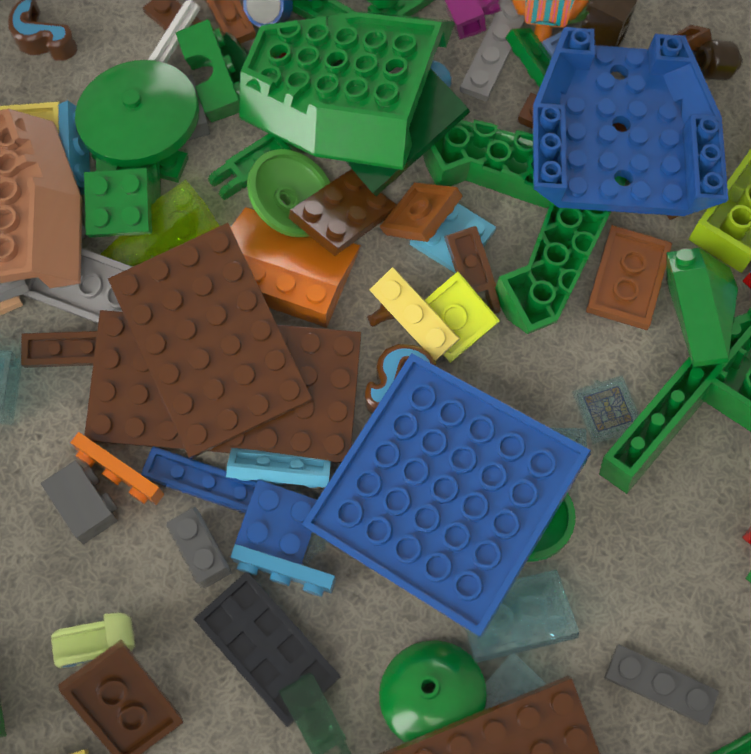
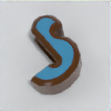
(39, 37)
(388, 368)

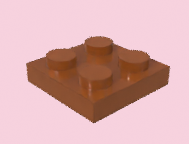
(421, 211)

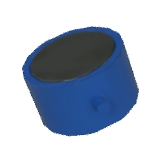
(267, 11)

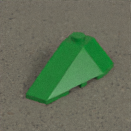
(704, 303)

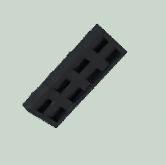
(263, 643)

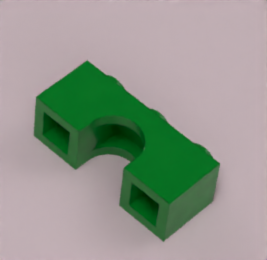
(202, 48)

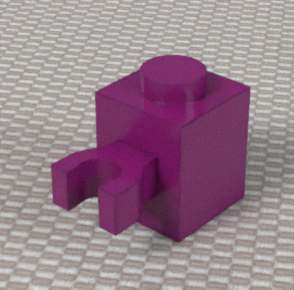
(469, 15)

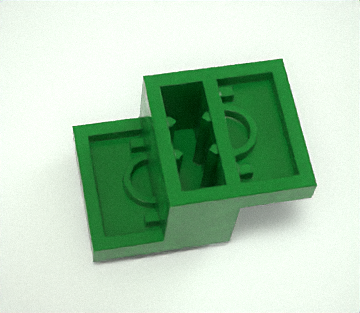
(120, 199)

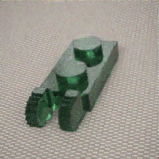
(313, 716)

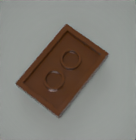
(341, 212)
(120, 702)

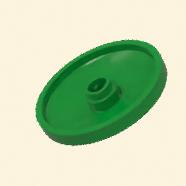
(137, 113)

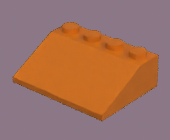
(293, 271)

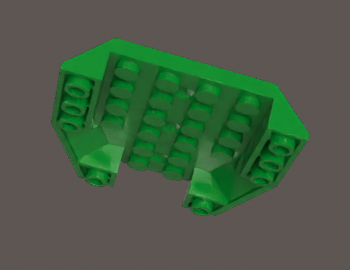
(347, 109)

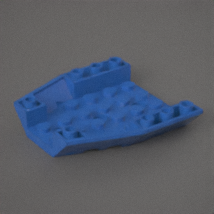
(671, 119)

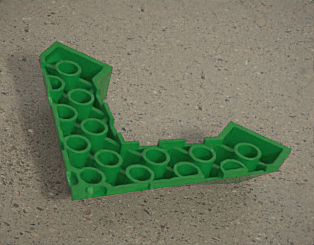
(504, 163)

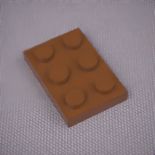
(629, 277)

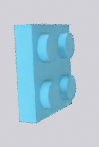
(458, 220)

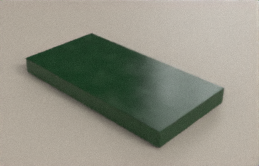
(434, 117)

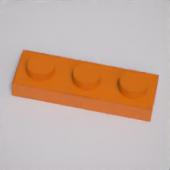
(116, 470)

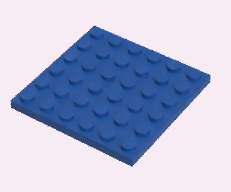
(447, 492)

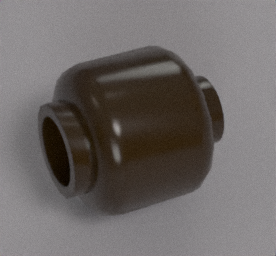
(719, 59)

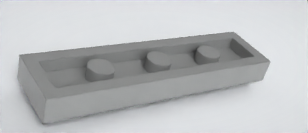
(492, 53)

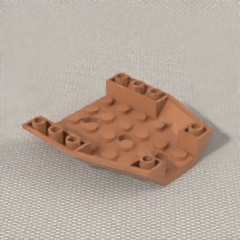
(37, 204)

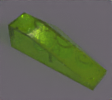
(175, 220)

